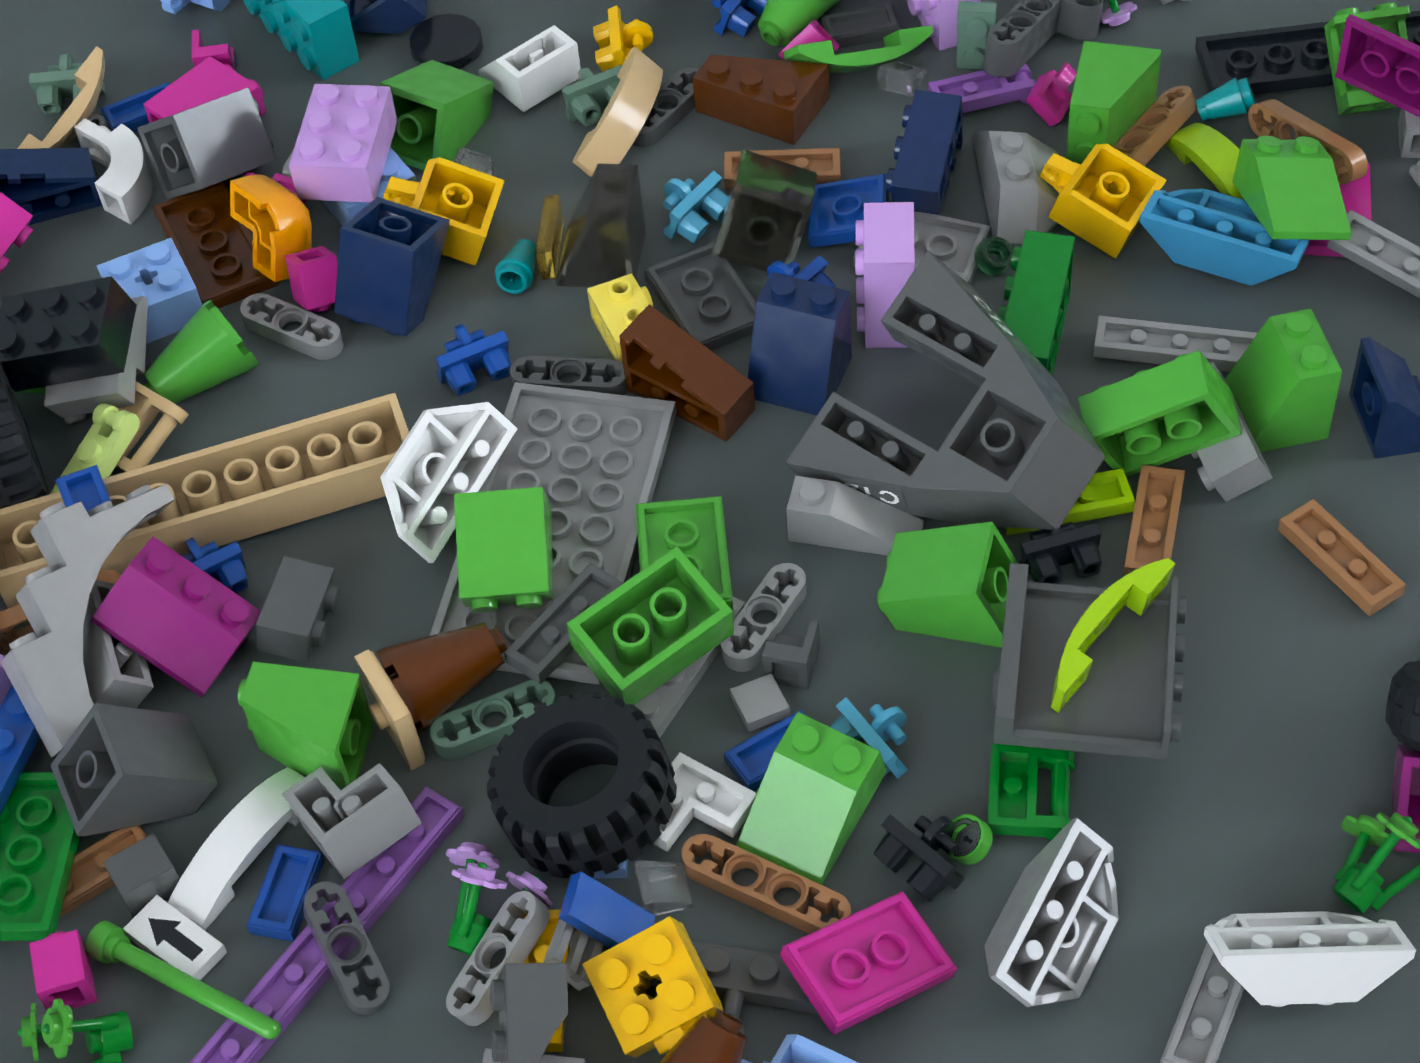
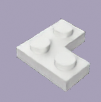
(707, 797)

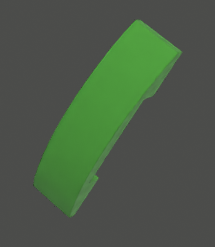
(895, 44)

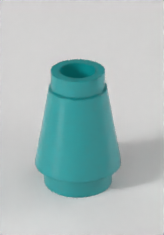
(1227, 100)
(517, 267)

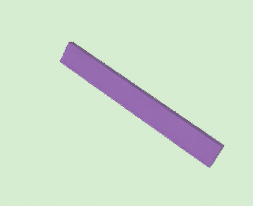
(302, 967)

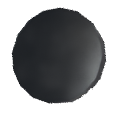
(447, 40)

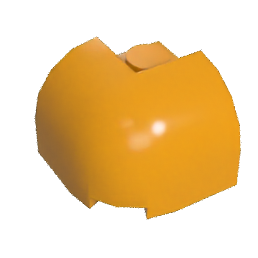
(277, 221)

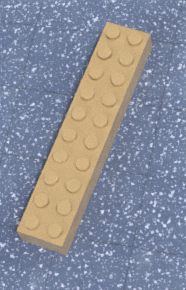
(235, 487)

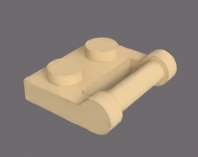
(147, 407)

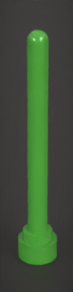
(110, 944)

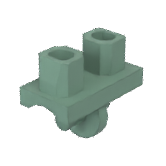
(57, 84)
(590, 95)

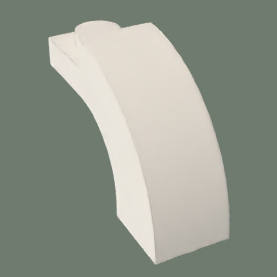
(128, 180)

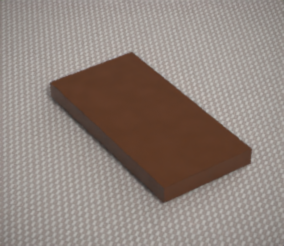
(212, 245)

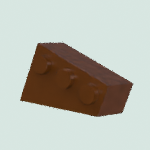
(762, 94)
(674, 366)

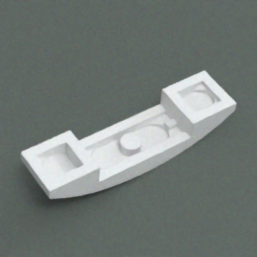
(231, 849)

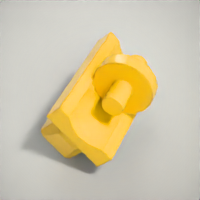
(618, 39)

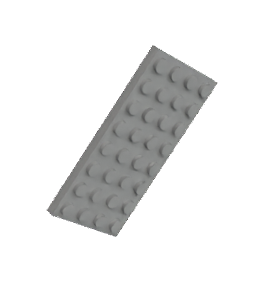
(595, 463)

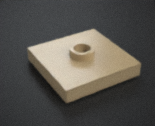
(390, 710)

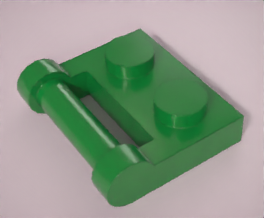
(1015, 790)

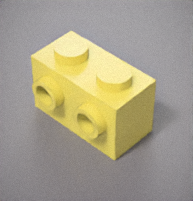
(615, 307)

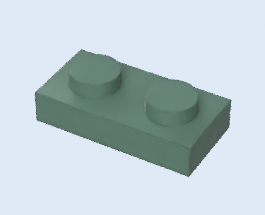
(973, 24)

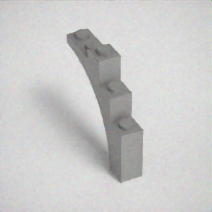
(50, 668)

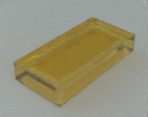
(550, 237)

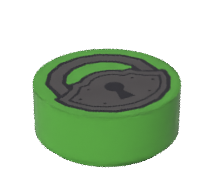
(973, 839)

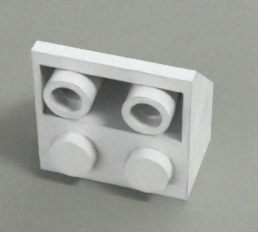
(535, 68)

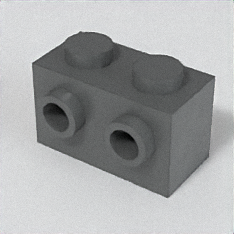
(297, 609)

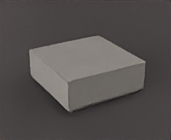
(760, 702)

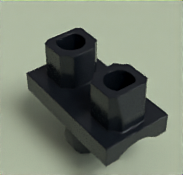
(1060, 547)
(934, 870)

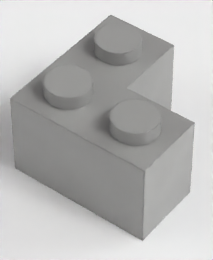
(355, 821)

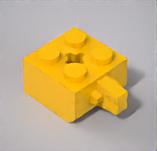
(454, 194)
(1101, 196)
(625, 974)

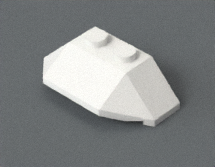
(442, 456)
(1308, 955)

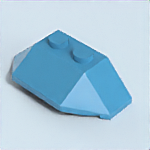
(1218, 236)

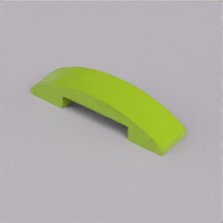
(1210, 152)
(1133, 590)

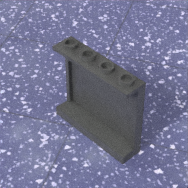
(1129, 687)

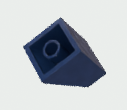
(388, 265)
(799, 343)

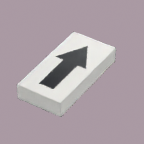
(174, 938)

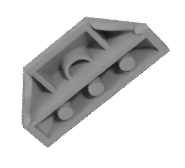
(1012, 183)
(1056, 919)

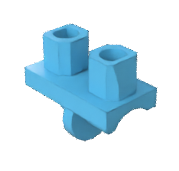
(689, 203)
(885, 726)

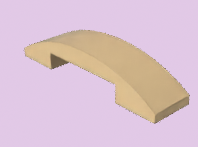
(89, 80)
(624, 114)

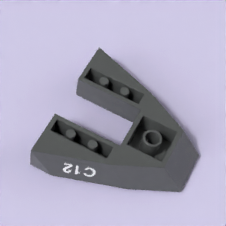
(1011, 455)

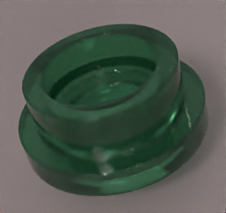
(1001, 249)

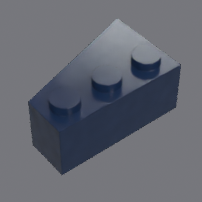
(926, 150)
(49, 181)

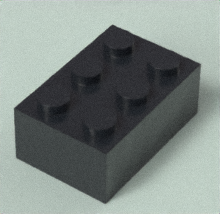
(65, 333)

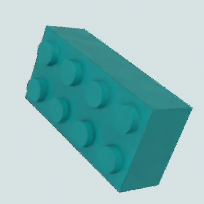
(312, 29)

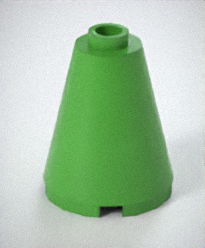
(787, 18)
(199, 357)

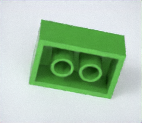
(1161, 413)
(651, 627)

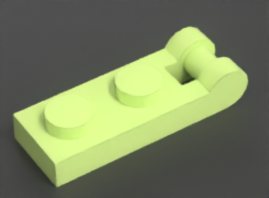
(104, 442)

